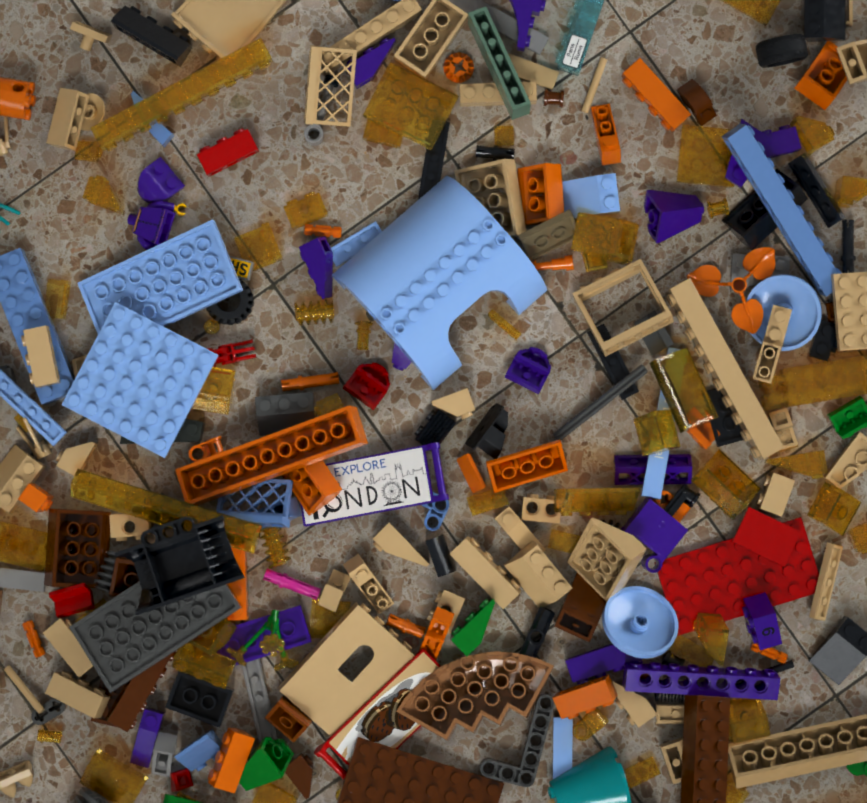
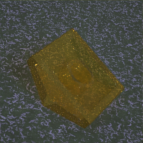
(323, 619)

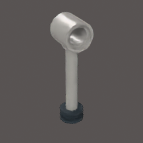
(320, 114)

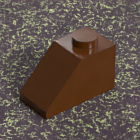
(301, 773)

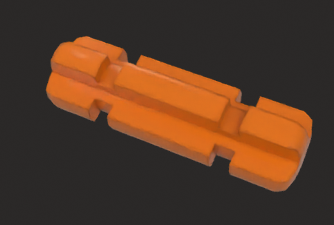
(322, 230)
(33, 638)
(771, 653)

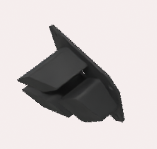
(490, 431)

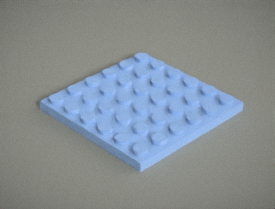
(140, 380)

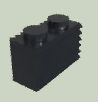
(436, 428)

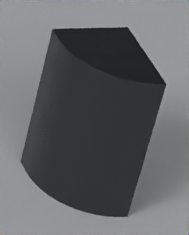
(440, 555)

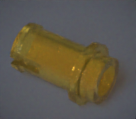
(49, 736)

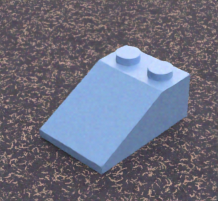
(592, 195)

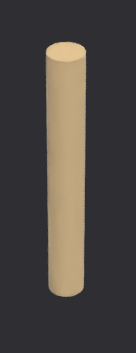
(594, 84)
(24, 689)

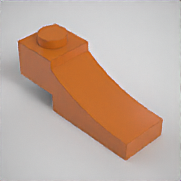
(437, 631)

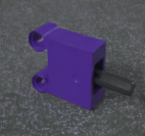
(657, 528)

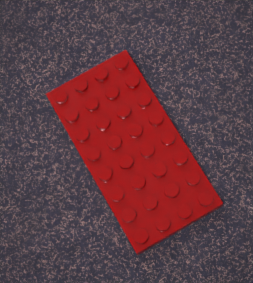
(725, 573)

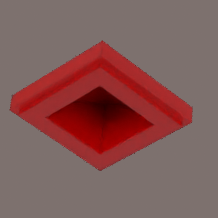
(181, 780)

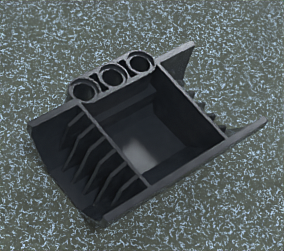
(182, 563)

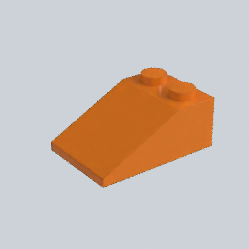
(823, 77)

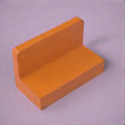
(703, 435)

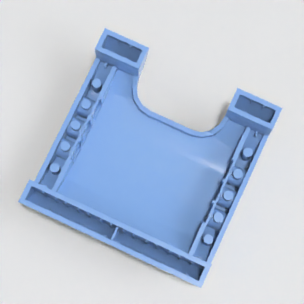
(433, 269)

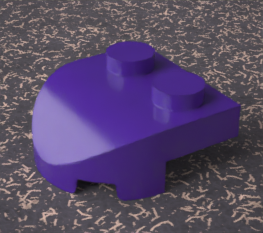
(158, 182)
(529, 369)

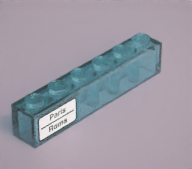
(579, 36)

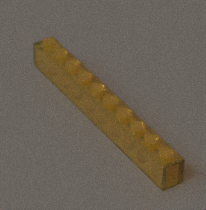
(181, 95)
(158, 507)

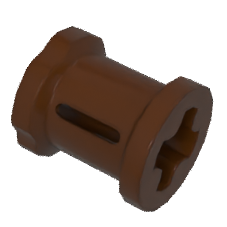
(553, 98)

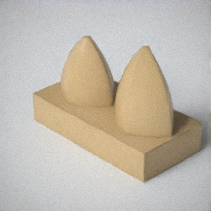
(20, 773)

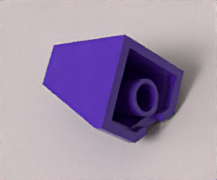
(671, 213)

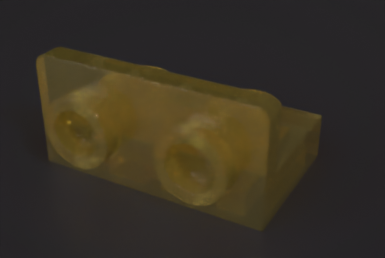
(486, 501)

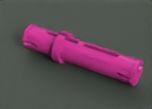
(292, 584)

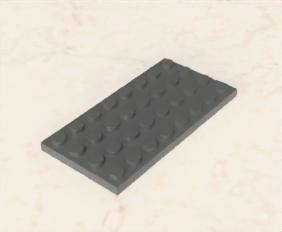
(129, 644)

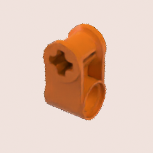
(208, 448)
(680, 513)

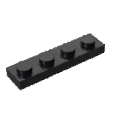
(816, 190)
(613, 363)

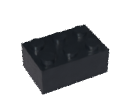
(199, 699)

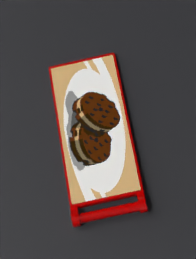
(378, 716)

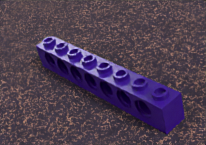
(652, 684)

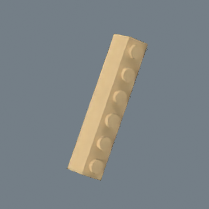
(373, 32)

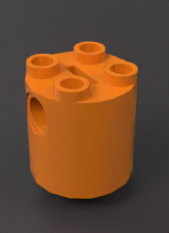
(16, 98)

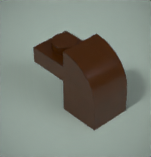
(698, 101)

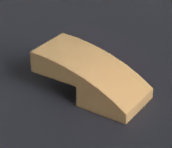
(783, 427)

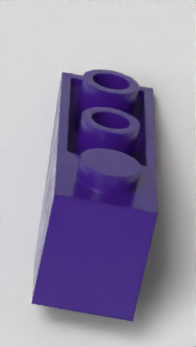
(371, 62)
(319, 261)

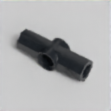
(541, 624)

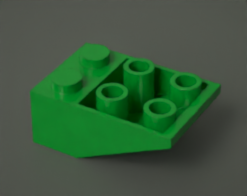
(471, 633)

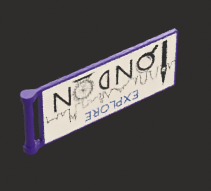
(381, 484)

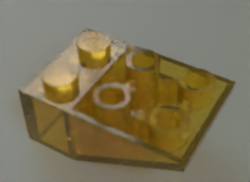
(605, 237)

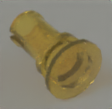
(363, 334)

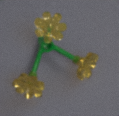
(271, 643)

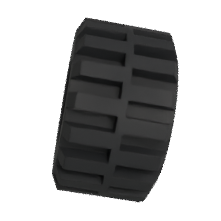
(238, 314)

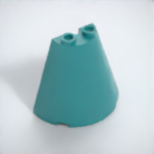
(592, 781)

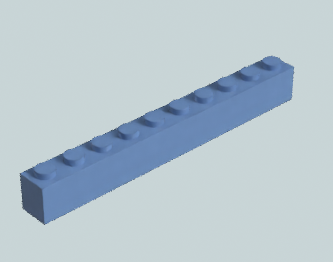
(781, 206)

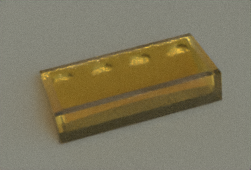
(683, 390)

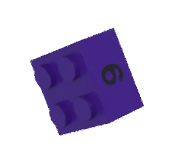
(761, 621)

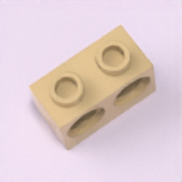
(540, 514)

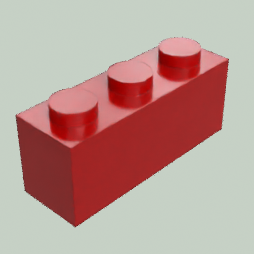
(227, 152)

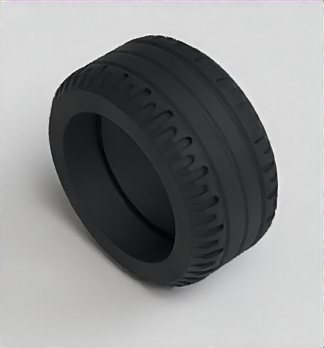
(781, 50)

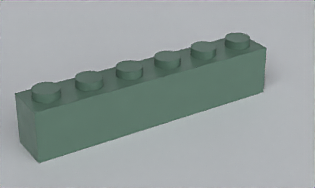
(499, 63)

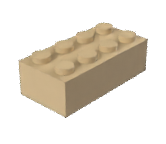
(431, 37)

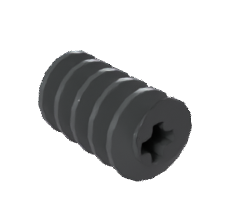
(106, 576)

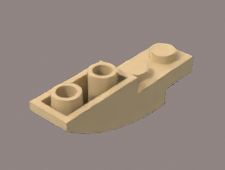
(772, 344)

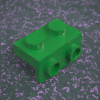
(849, 417)

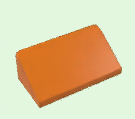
(471, 472)

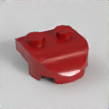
(368, 384)

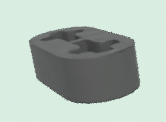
(50, 715)

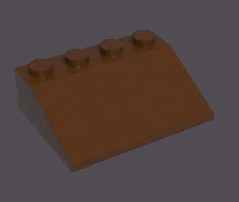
(76, 546)

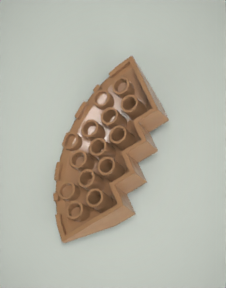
(476, 689)

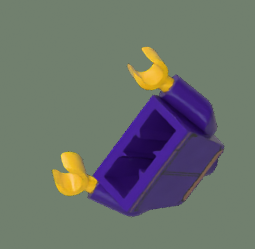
(154, 222)

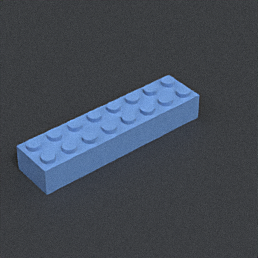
(27, 310)

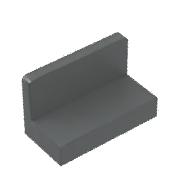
(657, 340)

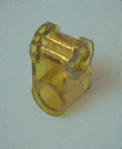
(592, 722)

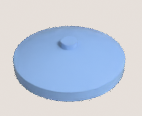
(794, 294)
(640, 622)

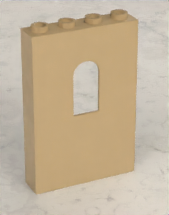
(323, 690)

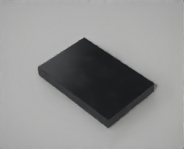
(724, 423)

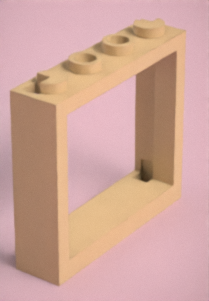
(636, 332)

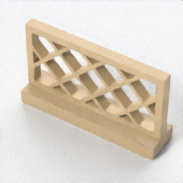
(314, 80)

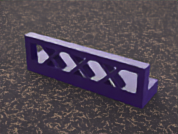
(636, 464)

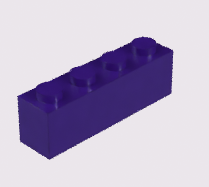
(597, 663)

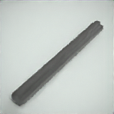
(599, 403)

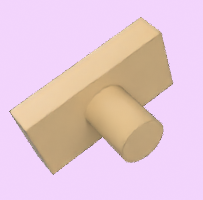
(90, 35)

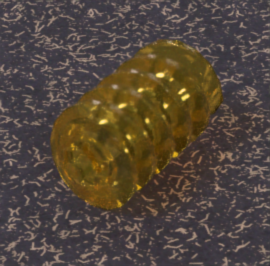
(314, 312)
(274, 547)

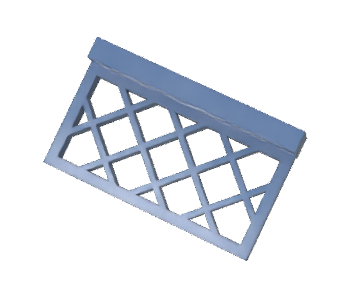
(263, 518)

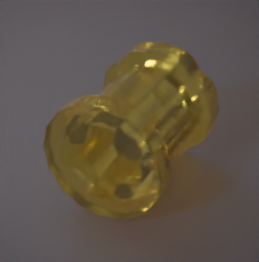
(717, 208)

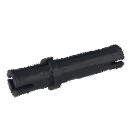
(848, 246)

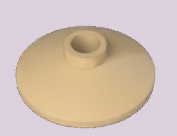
(94, 112)

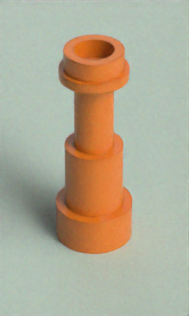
(556, 264)

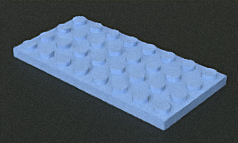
(166, 279)

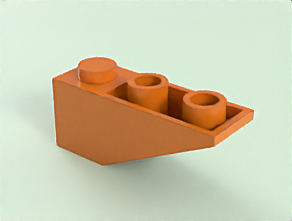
(606, 135)

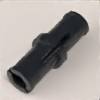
(494, 152)

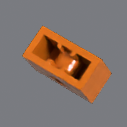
(36, 498)

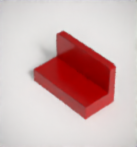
(72, 600)

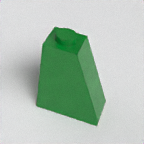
(266, 763)

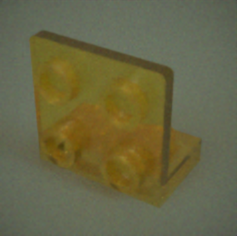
(259, 247)

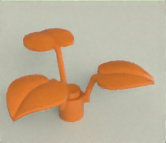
(746, 314)

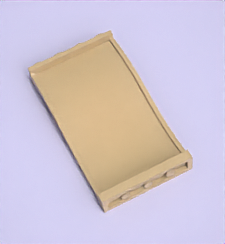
(225, 24)

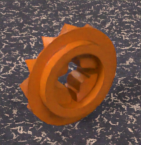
(460, 76)

